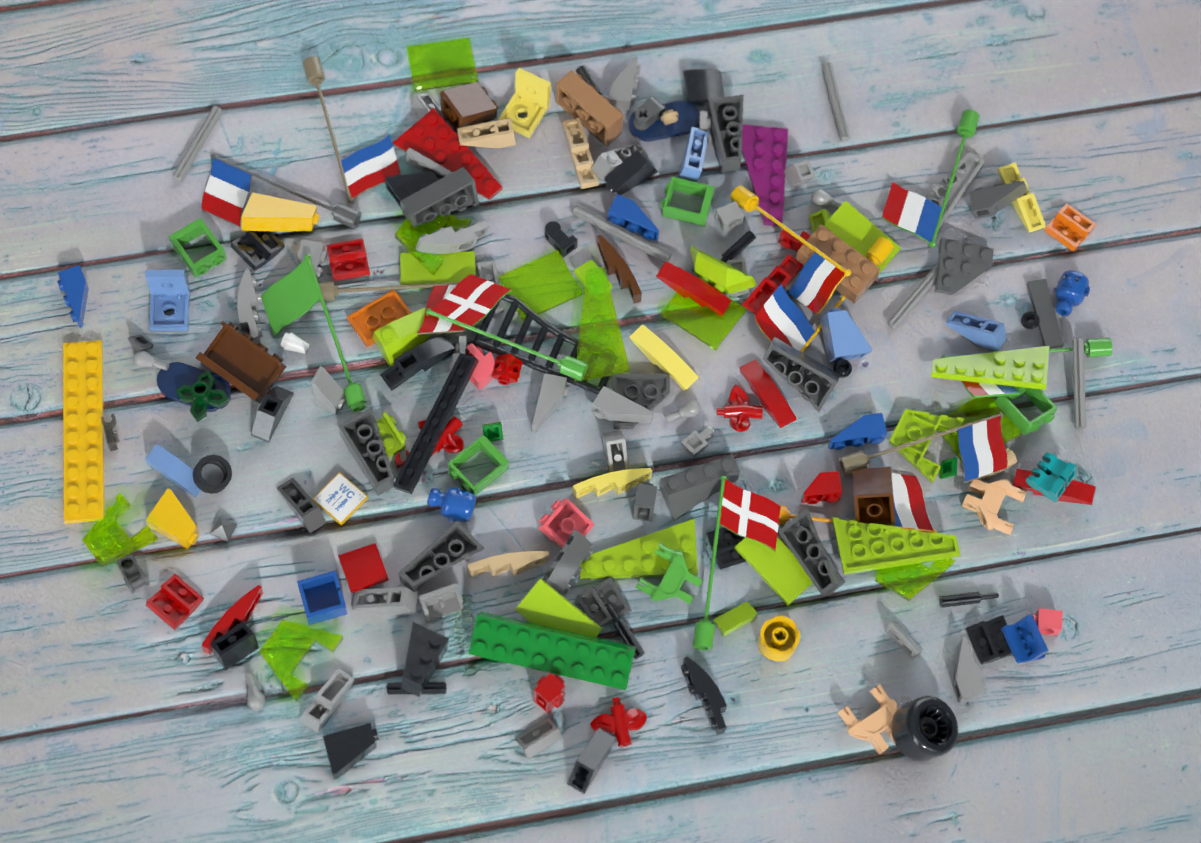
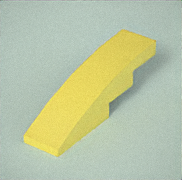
(1025, 205)
(663, 356)
(618, 480)

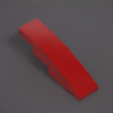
(781, 274)
(693, 287)
(768, 393)
(1075, 492)
(235, 615)

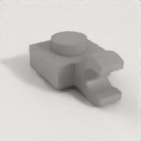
(704, 123)
(697, 442)

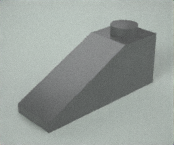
(302, 505)

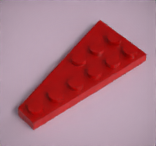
(439, 143)

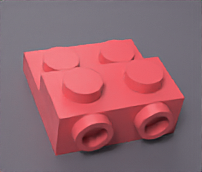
(563, 521)

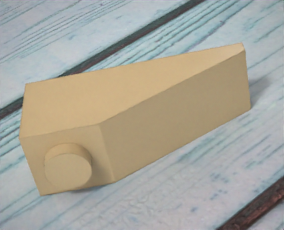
(489, 135)

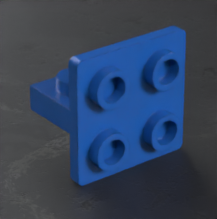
(1025, 640)

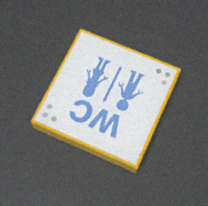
(340, 499)

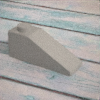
(327, 392)
(550, 398)
(618, 408)
(386, 600)

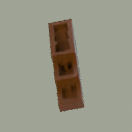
(616, 265)

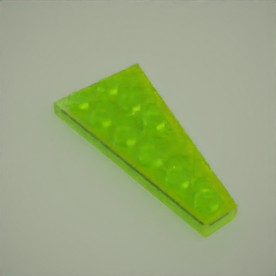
(600, 334)

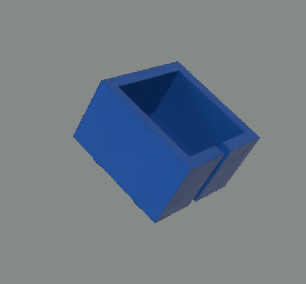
(321, 597)

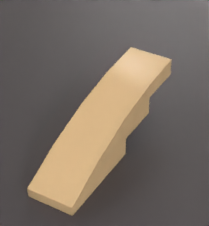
(580, 153)
(515, 562)

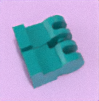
(1060, 476)

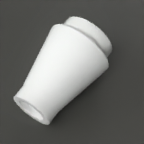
(294, 343)

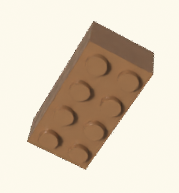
(593, 110)
(862, 270)

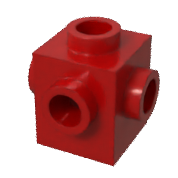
(507, 369)

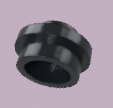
(1027, 316)
(846, 365)

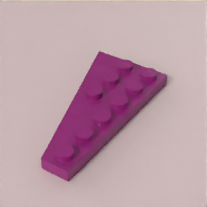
(765, 161)

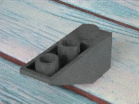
(991, 200)

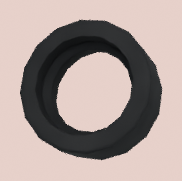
(222, 464)

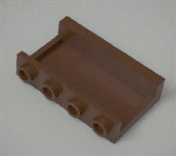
(242, 362)

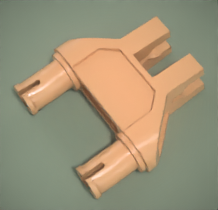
(991, 500)
(875, 724)

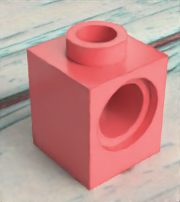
(1048, 621)

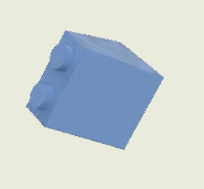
(842, 336)

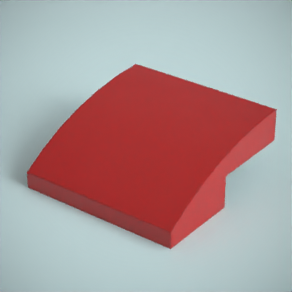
(348, 259)
(363, 568)
(174, 601)

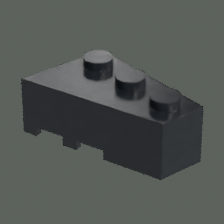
(423, 657)

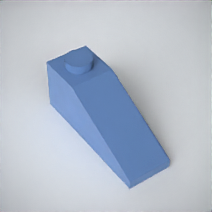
(693, 155)
(981, 331)

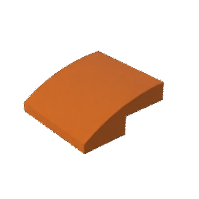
(1070, 227)

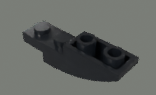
(418, 358)
(704, 687)

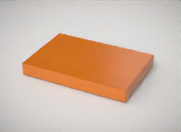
(376, 315)

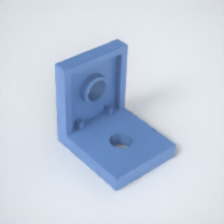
(168, 291)

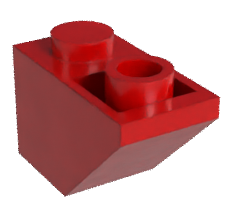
(823, 488)

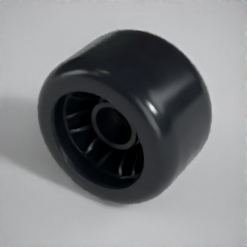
(924, 728)

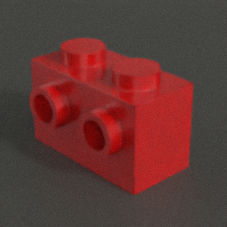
(549, 692)

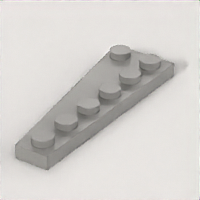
(965, 174)

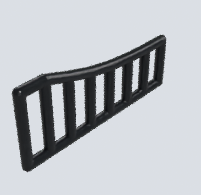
(530, 361)

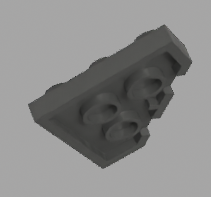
(960, 264)
(642, 389)

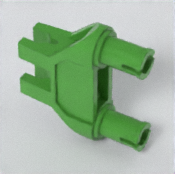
(673, 578)

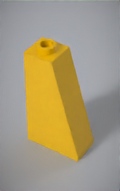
(278, 214)

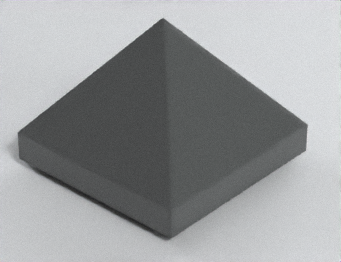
(139, 343)
(223, 529)

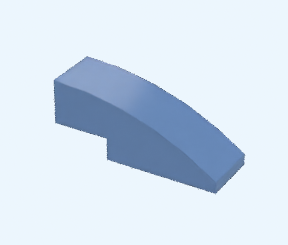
(172, 469)

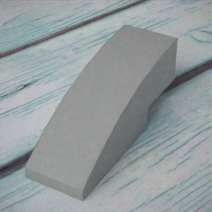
(327, 700)

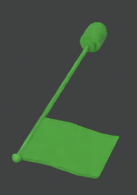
(293, 298)

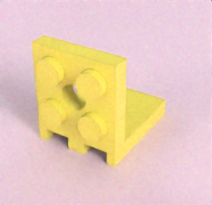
(530, 97)

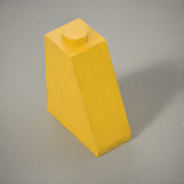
(173, 521)

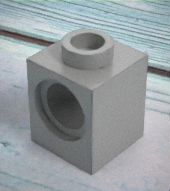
(799, 173)
(729, 216)

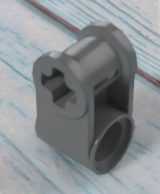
(648, 113)
(133, 576)

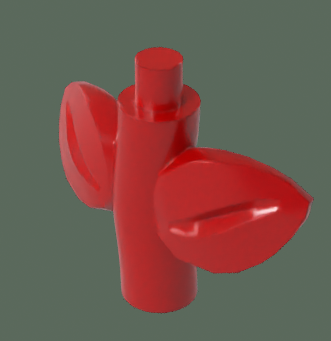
(739, 410)
(448, 441)
(620, 722)

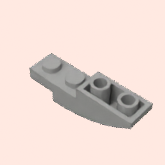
(448, 241)
(248, 305)

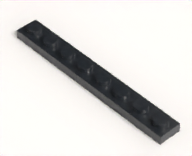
(435, 423)

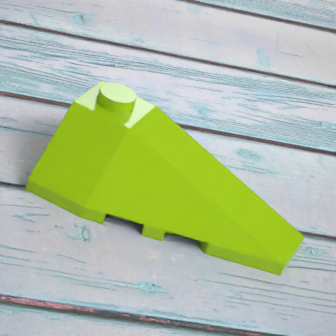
(400, 336)

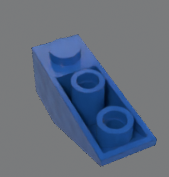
(629, 215)
(76, 291)
(865, 430)

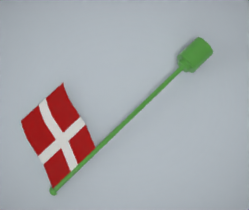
(473, 300)
(748, 517)

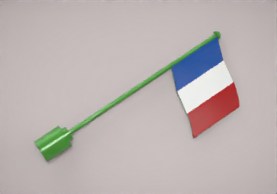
(917, 212)

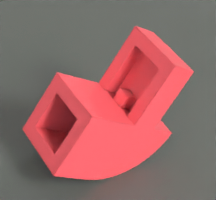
(484, 368)

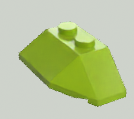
(720, 274)

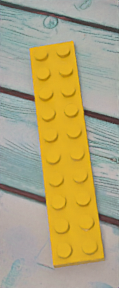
(83, 432)

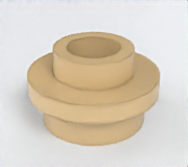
(669, 117)

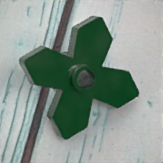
(202, 395)

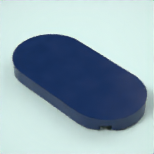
(687, 117)
(184, 374)

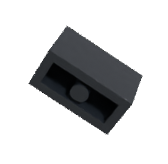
(234, 645)

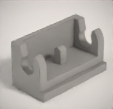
(441, 602)

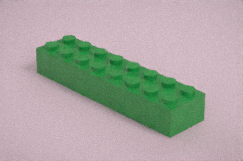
(552, 650)

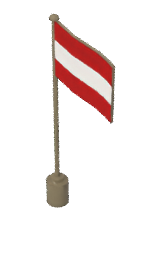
(431, 323)

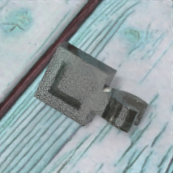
(111, 436)

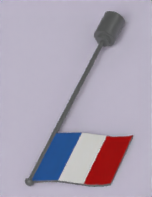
(230, 187)

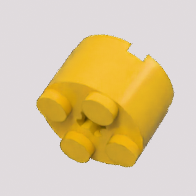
(778, 627)

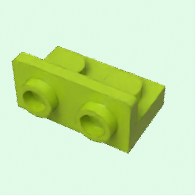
(392, 439)

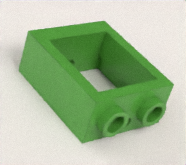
(690, 188)
(188, 234)
(1038, 398)
(491, 452)

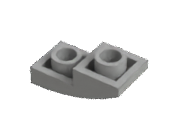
(460, 348)

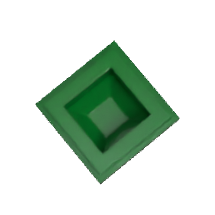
(493, 431)
(948, 468)

